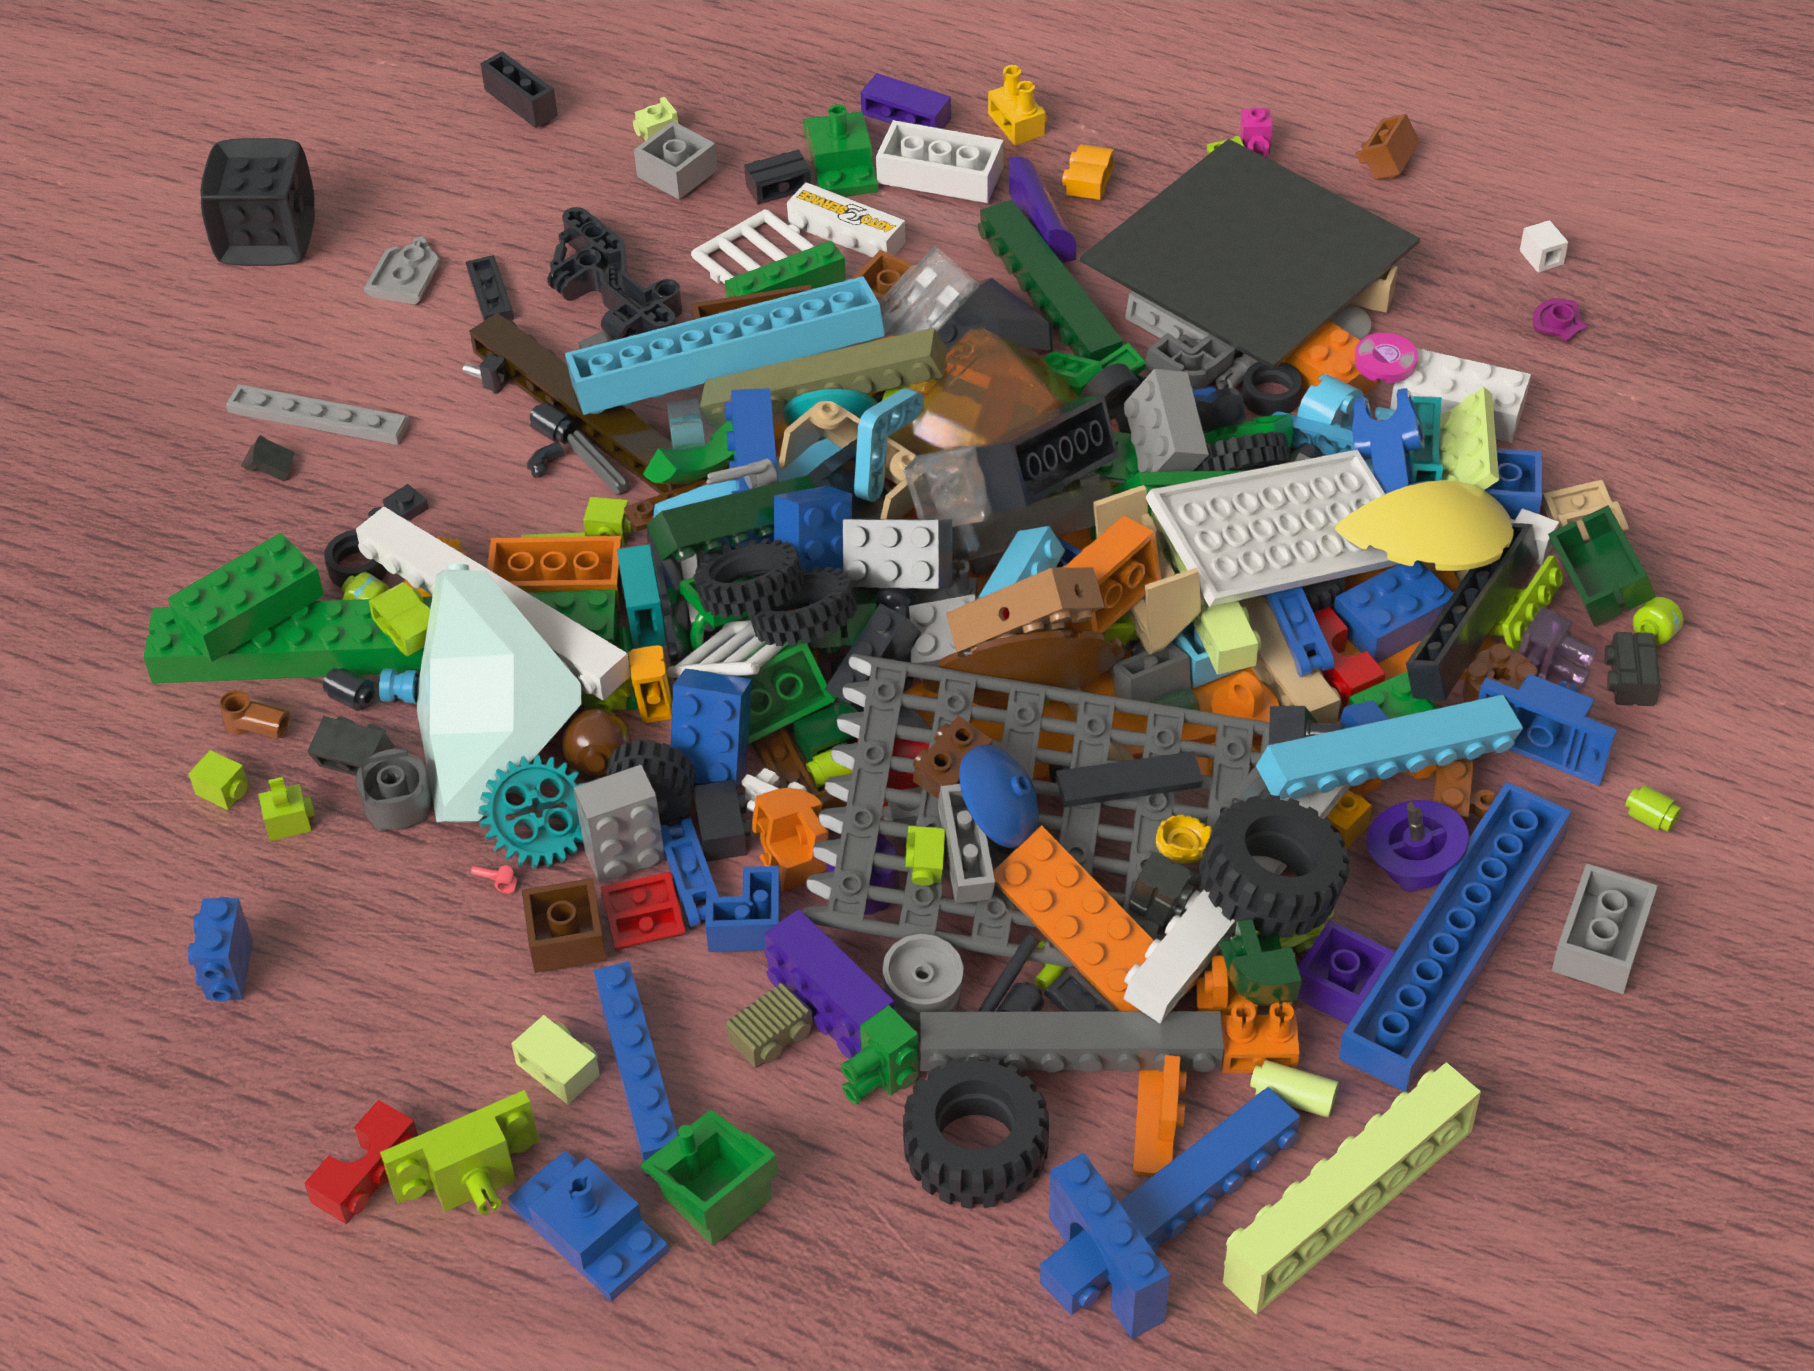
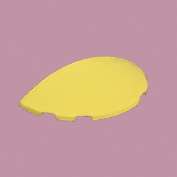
(1433, 523)

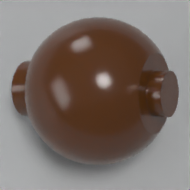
(592, 739)

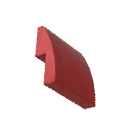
(642, 910)

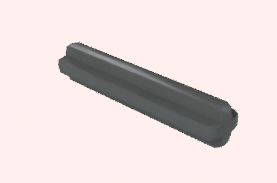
(598, 462)

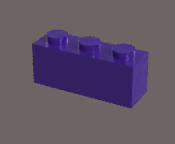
(904, 102)

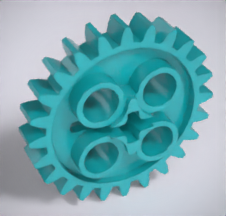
(527, 782)

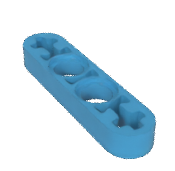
(1315, 431)

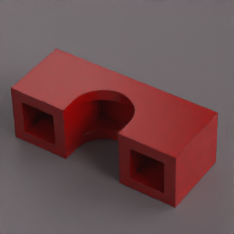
(1349, 673)
(346, 1187)

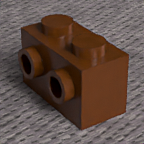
(942, 761)

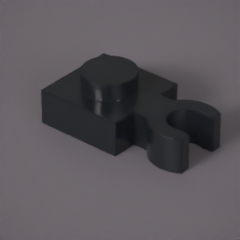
(405, 503)

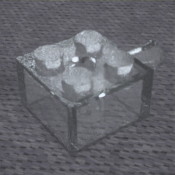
(950, 487)

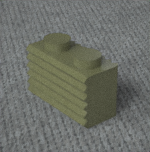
(769, 1025)

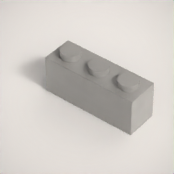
(965, 848)

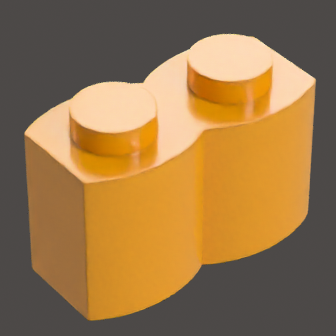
(1088, 171)

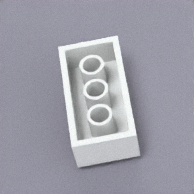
(940, 161)
(1457, 378)

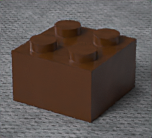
(563, 925)

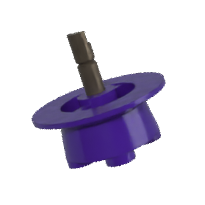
(1417, 843)

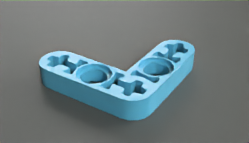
(872, 436)

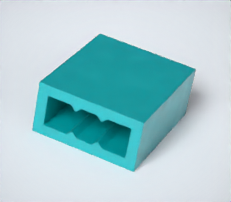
(641, 596)

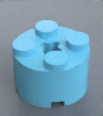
(1330, 403)

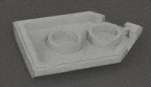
(403, 272)

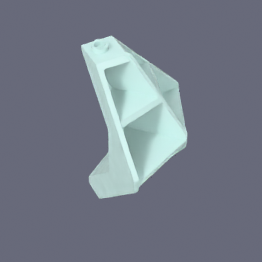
(484, 691)

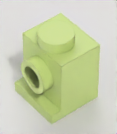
(654, 118)

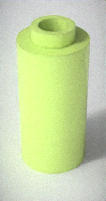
(1296, 1087)

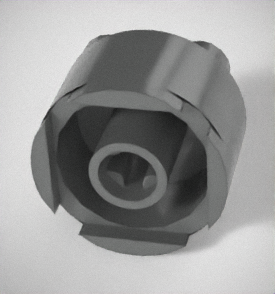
(394, 790)

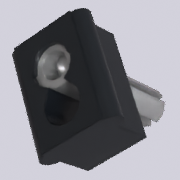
(491, 371)

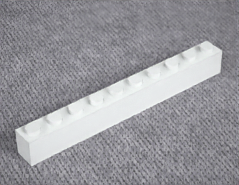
(421, 556)
(1195, 937)

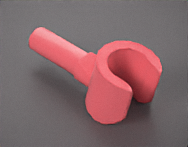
(504, 878)

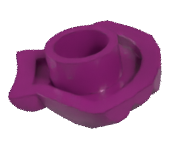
(1558, 318)

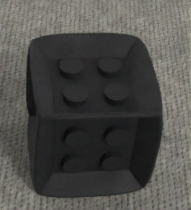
(258, 201)

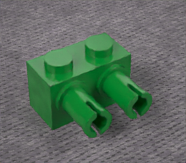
(886, 1057)

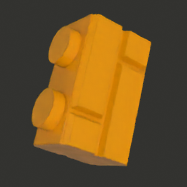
(651, 683)

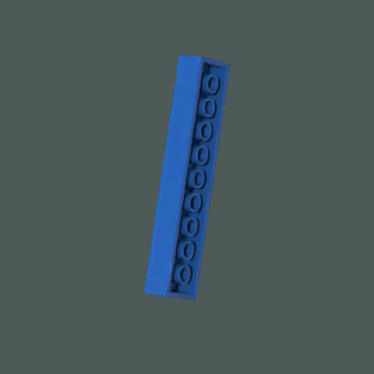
(1454, 937)

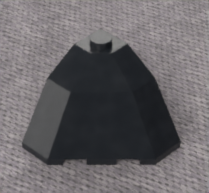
(1001, 313)

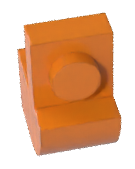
(1216, 990)

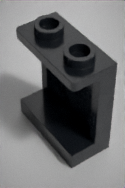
(839, 473)

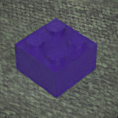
(1341, 971)

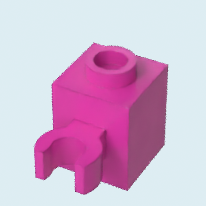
(1256, 130)

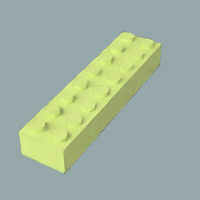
(1349, 1187)

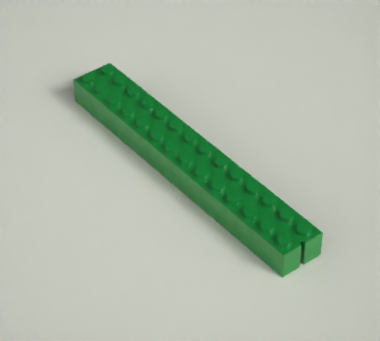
(331, 637)

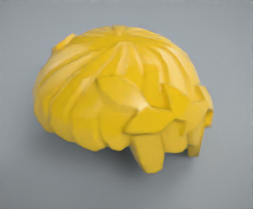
(1182, 839)

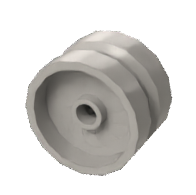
(922, 976)

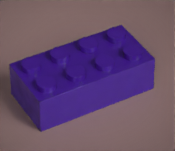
(823, 979)

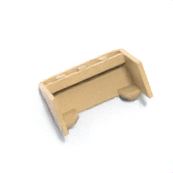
(841, 428)
(1167, 603)

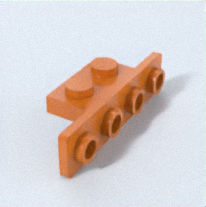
(1158, 1116)

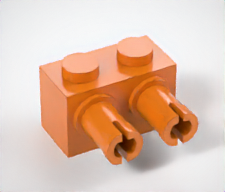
(1256, 1038)

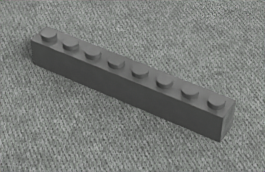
(1073, 1040)

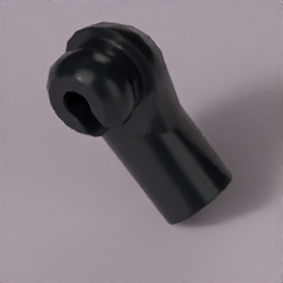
(543, 455)

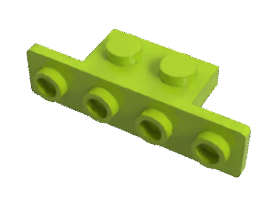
(1527, 603)

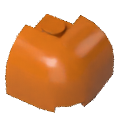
(788, 832)

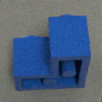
(741, 921)

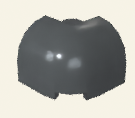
(1201, 360)

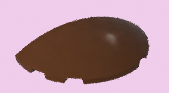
(1036, 658)

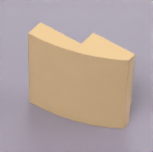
(1578, 501)

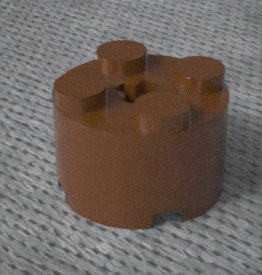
(1497, 664)

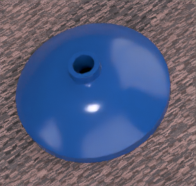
(999, 795)

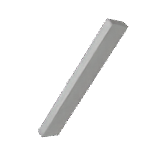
(318, 414)

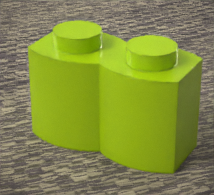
(402, 616)

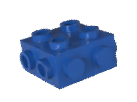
(221, 949)

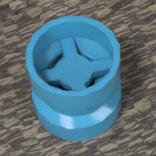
(398, 685)

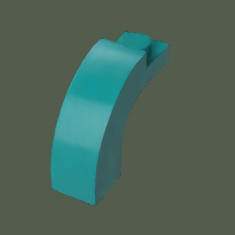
(1426, 461)

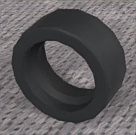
(1116, 384)
(1267, 404)
(343, 546)

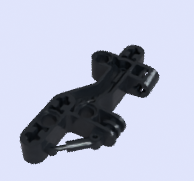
(603, 268)

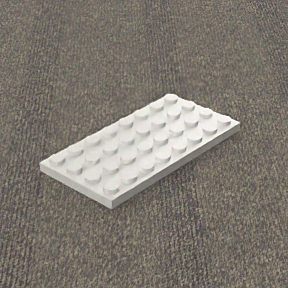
(1270, 526)

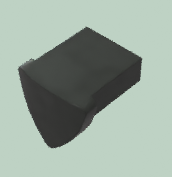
(268, 458)

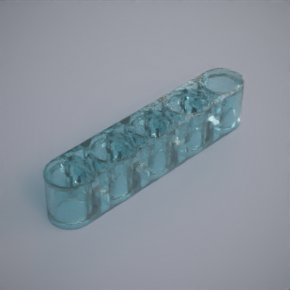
(685, 424)

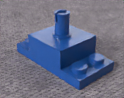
(1557, 727)
(589, 1223)

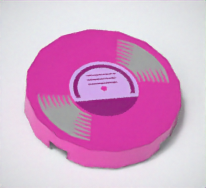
(1386, 357)

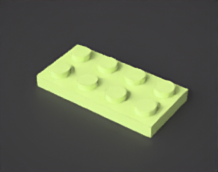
(1469, 441)

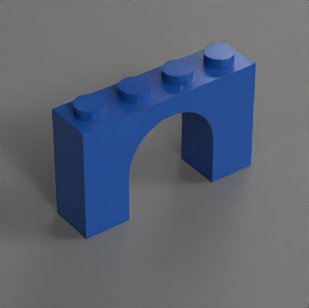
(1137, 1276)

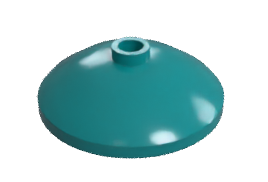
(851, 400)

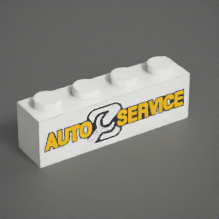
(845, 221)

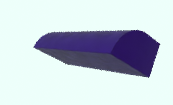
(1039, 208)

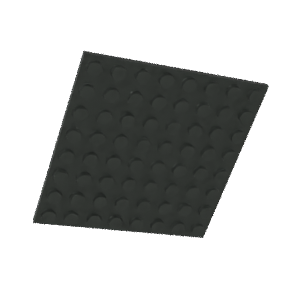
(1250, 252)

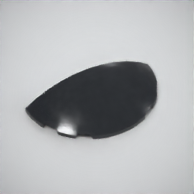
(673, 605)

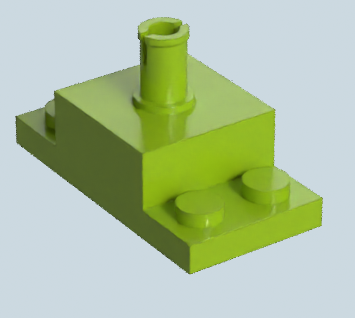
(464, 1156)

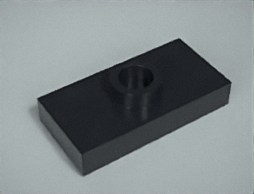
(1075, 994)

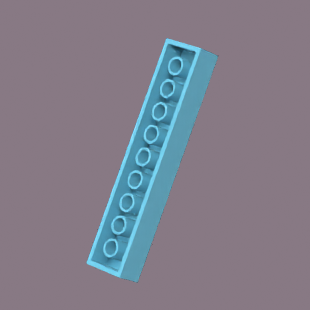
(724, 345)

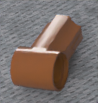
(245, 715)

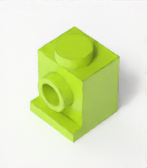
(925, 854)

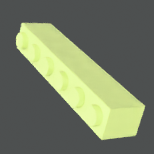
(1221, 627)

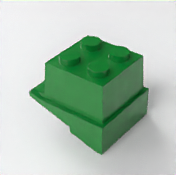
(713, 1175)

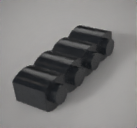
(1220, 408)

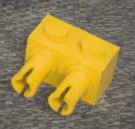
(1015, 109)

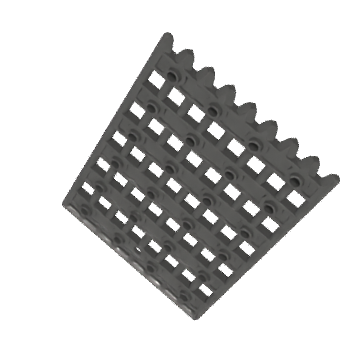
(872, 759)

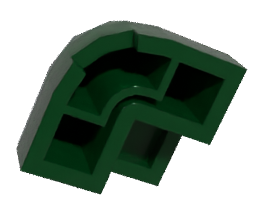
(1260, 966)

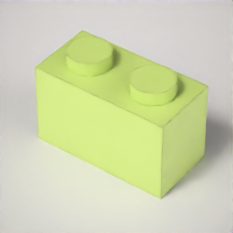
(556, 1059)

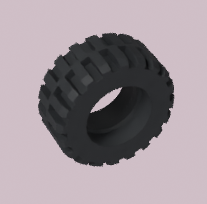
(1289, 835)
(980, 1174)

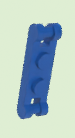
(1300, 630)
(688, 868)

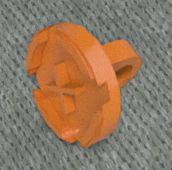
(1244, 699)

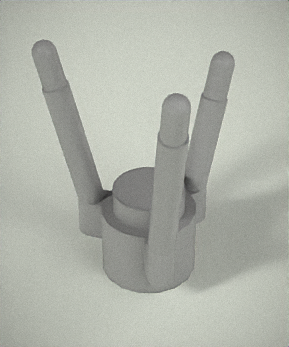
(755, 474)

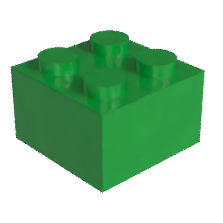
(1393, 698)

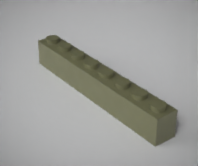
(860, 368)

